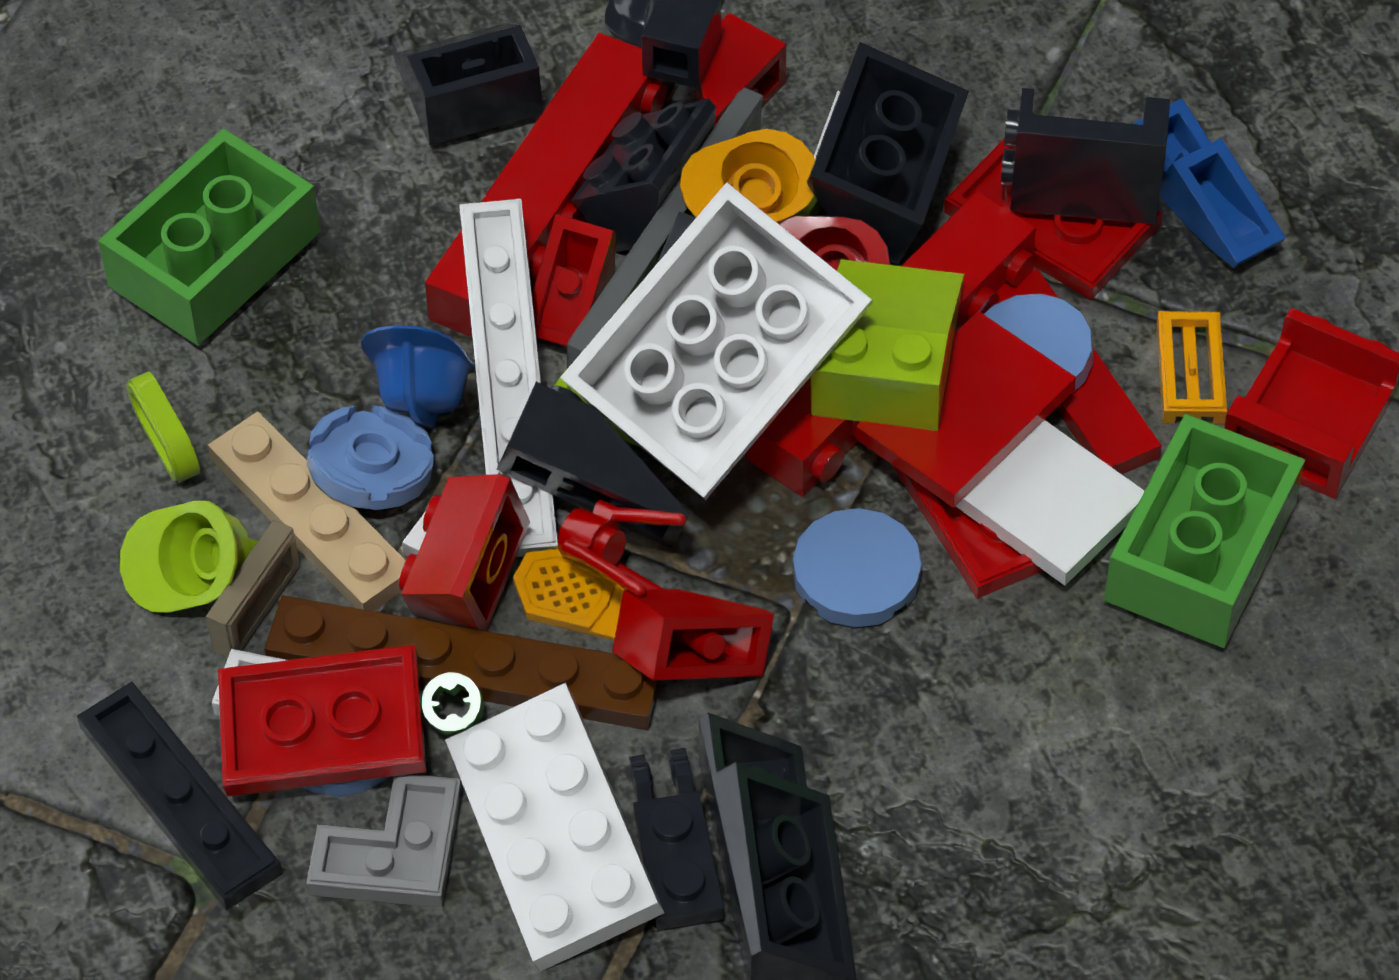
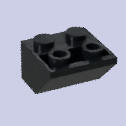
(472, 82)
(642, 167)

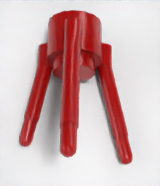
(598, 542)

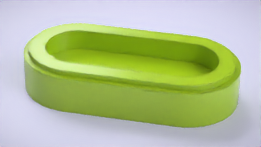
(163, 427)

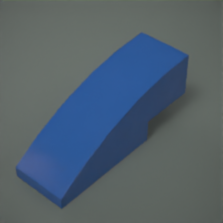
(1213, 193)

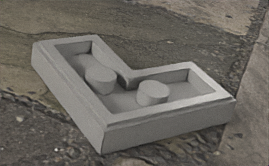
(394, 865)

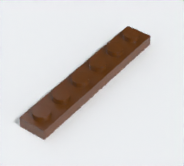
(500, 665)

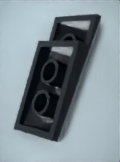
(775, 855)

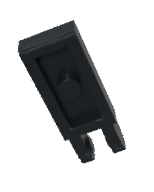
(676, 845)

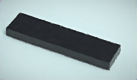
(179, 795)

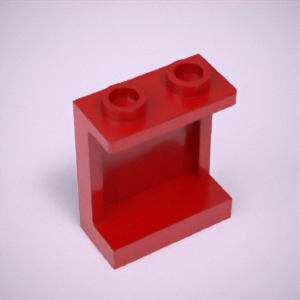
(1318, 398)

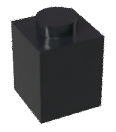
(681, 40)

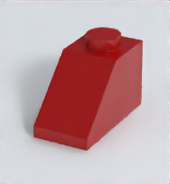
(743, 59)
(691, 635)

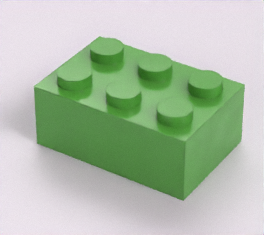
(210, 236)
(1204, 530)

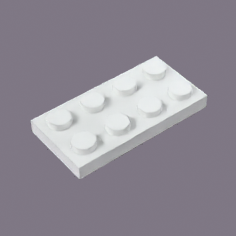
(553, 827)

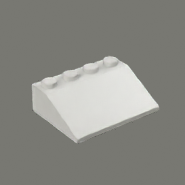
(716, 340)

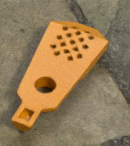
(538, 571)

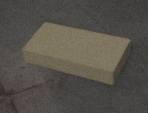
(253, 589)

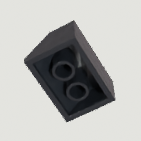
(886, 146)

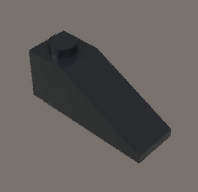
(582, 459)

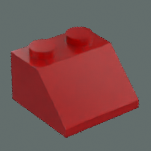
(465, 551)

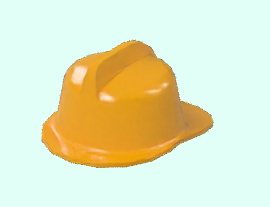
(761, 165)

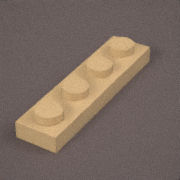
(325, 529)

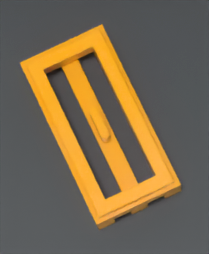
(1192, 405)

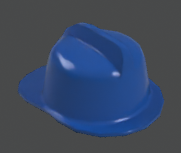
(418, 370)

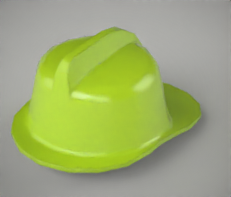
(183, 556)

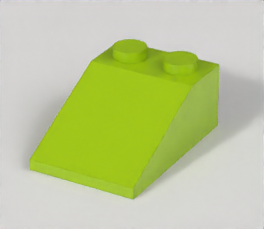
(897, 353)

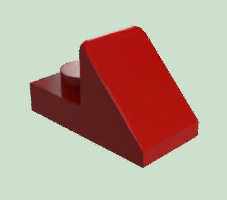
(571, 276)

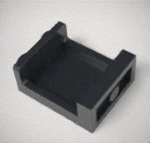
(1086, 164)

